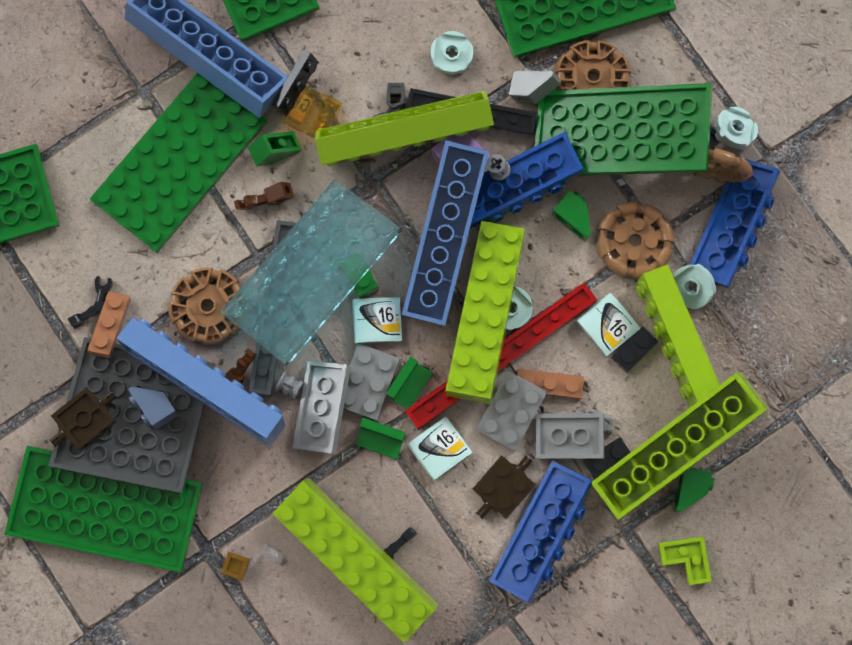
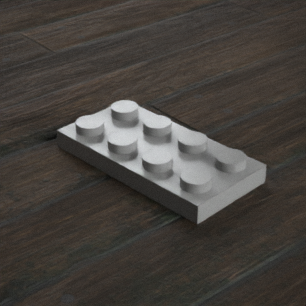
(321, 407)

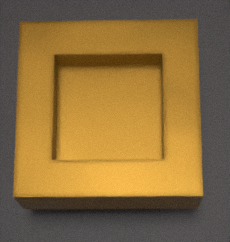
(235, 565)

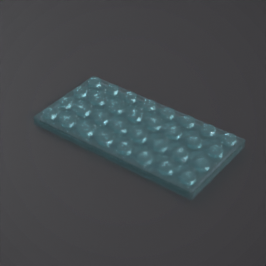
(310, 272)

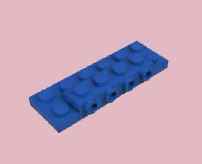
(531, 176)
(735, 223)
(542, 532)

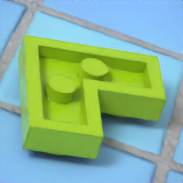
(691, 553)

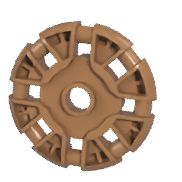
(593, 63)
(726, 167)
(634, 227)
(193, 307)

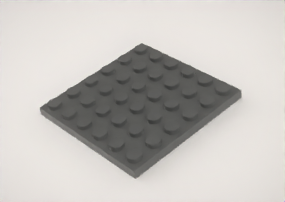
(129, 448)

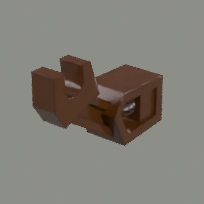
(272, 195)
(242, 365)

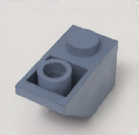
(154, 405)

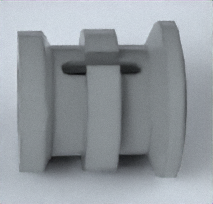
(496, 173)
(289, 385)

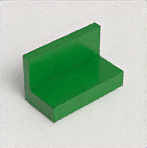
(409, 383)
(380, 438)

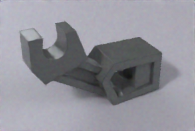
(394, 90)

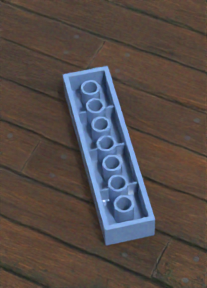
(208, 51)
(445, 232)
(201, 381)

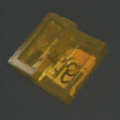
(312, 112)

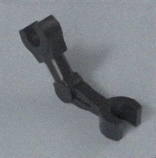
(78, 319)
(405, 537)

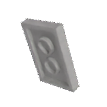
(369, 381)
(511, 410)
(570, 436)

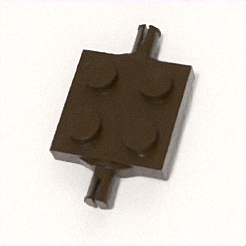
(83, 419)
(504, 487)

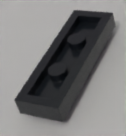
(295, 83)

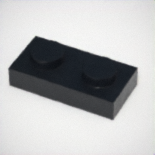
(634, 349)
(612, 454)

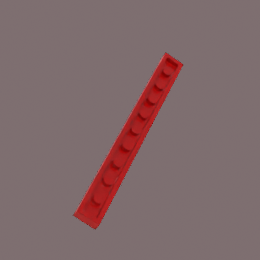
(513, 348)

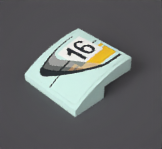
(377, 320)
(608, 324)
(439, 448)

